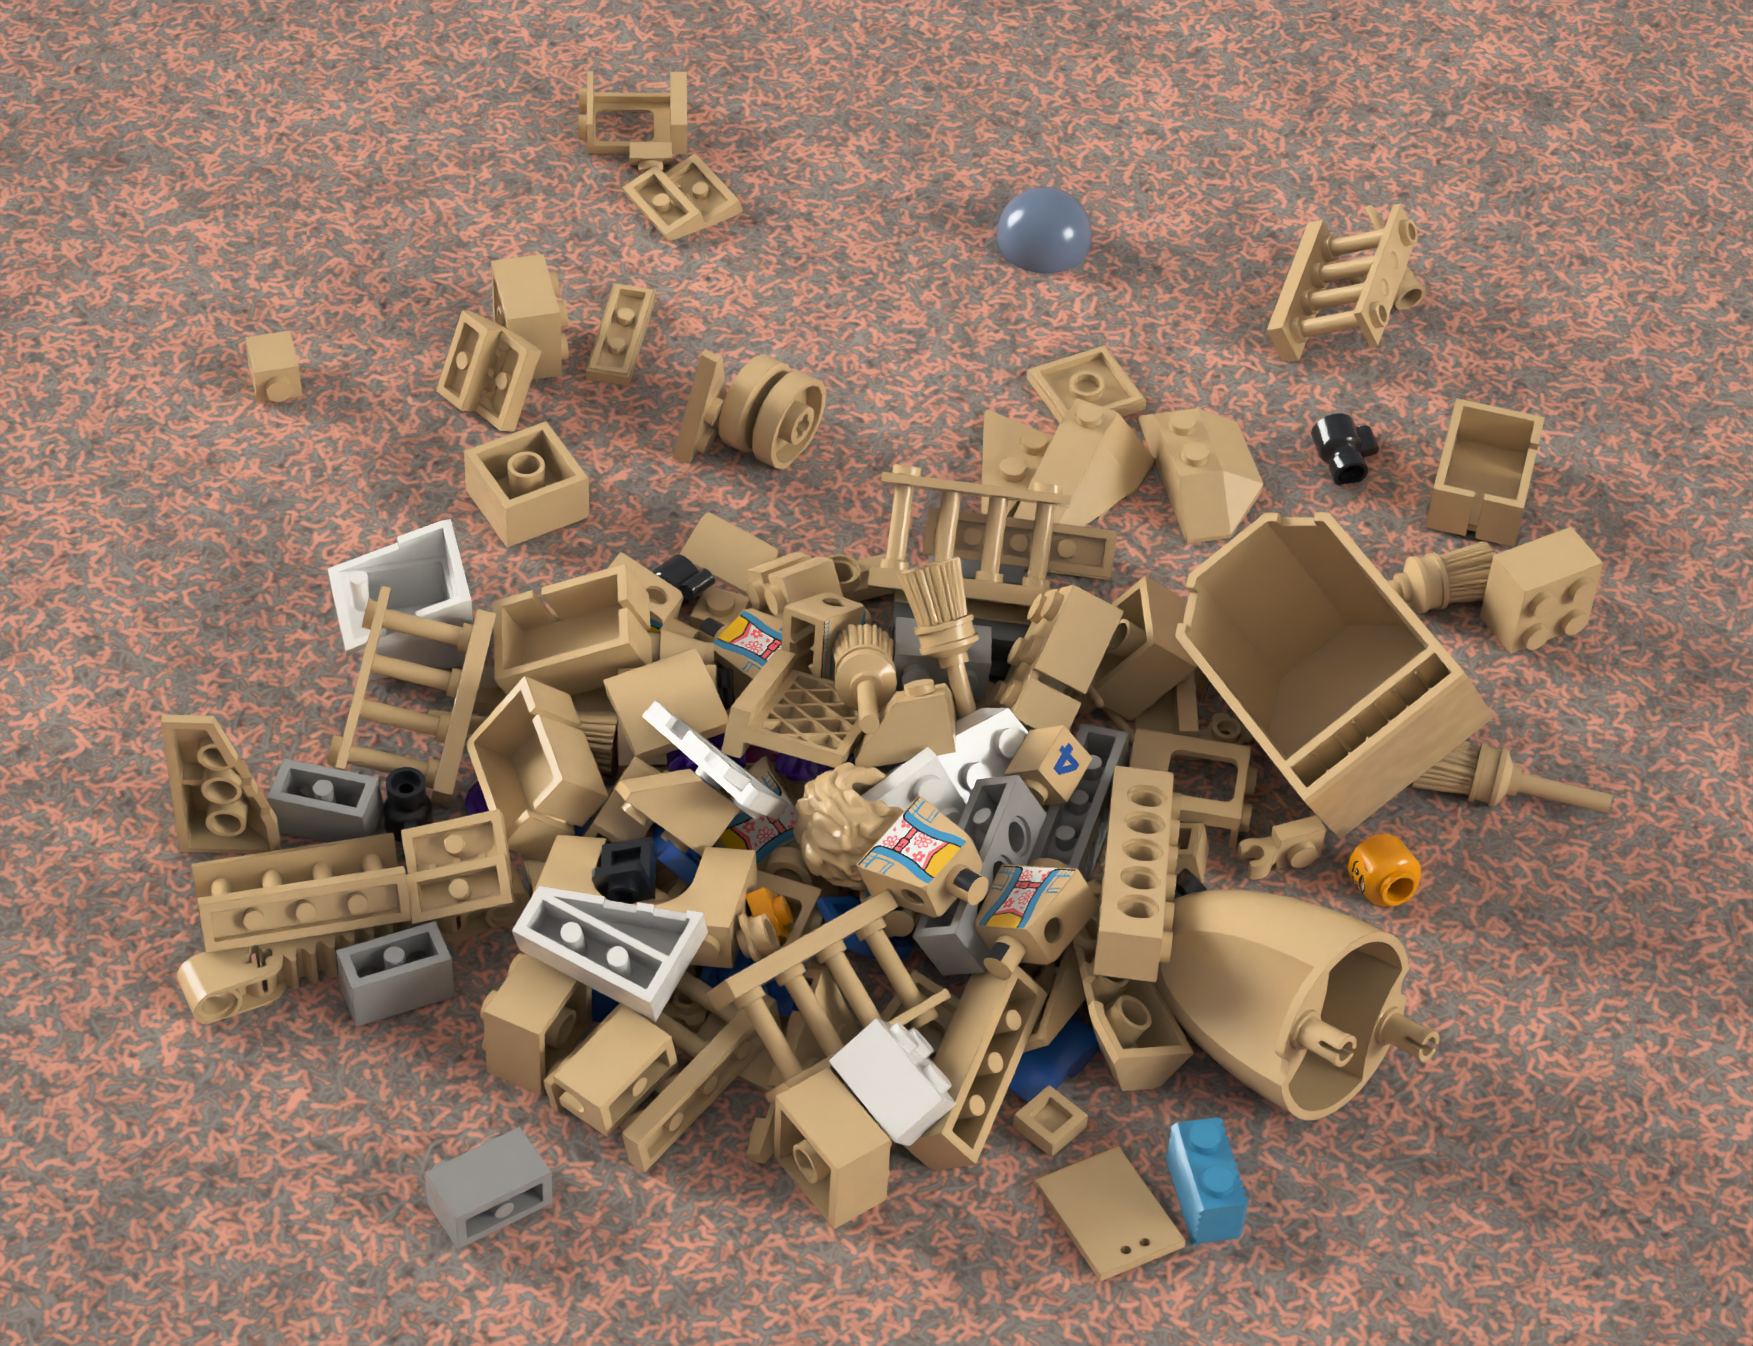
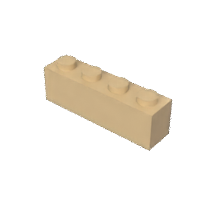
(979, 1061)

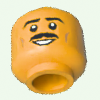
(1384, 870)

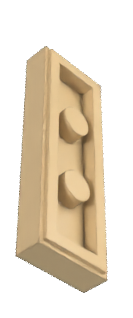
(620, 334)

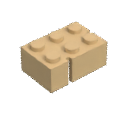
(1485, 472)
(599, 632)
(1058, 651)
(536, 767)

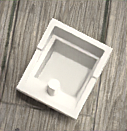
(424, 582)

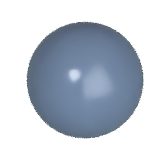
(1044, 231)

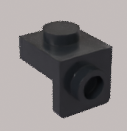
(627, 871)

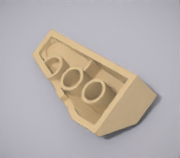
(1129, 1020)

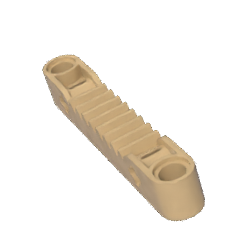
(231, 983)

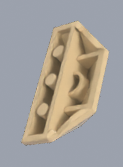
(1203, 470)

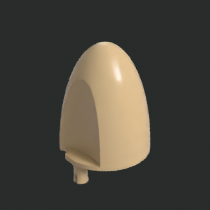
(1288, 995)

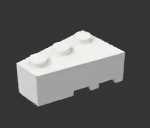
(983, 748)
(611, 945)

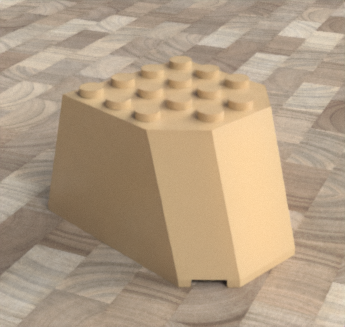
(1326, 665)

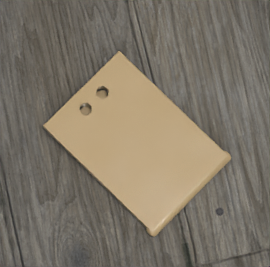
(1109, 1213)

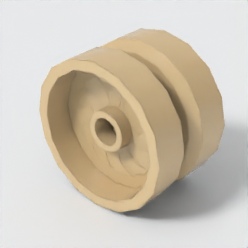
(772, 411)

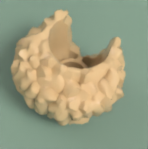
(840, 825)

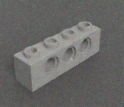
(1004, 826)
(1077, 829)

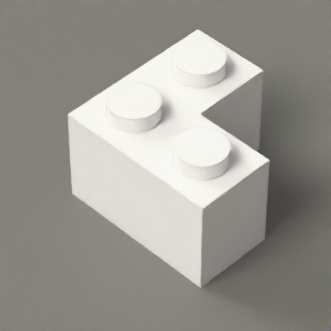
(895, 1079)

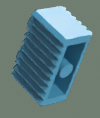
(1207, 1180)

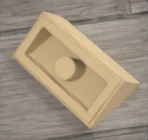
(727, 551)

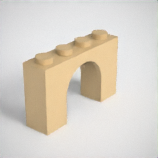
(716, 891)

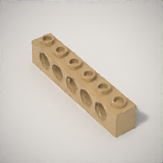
(1138, 875)

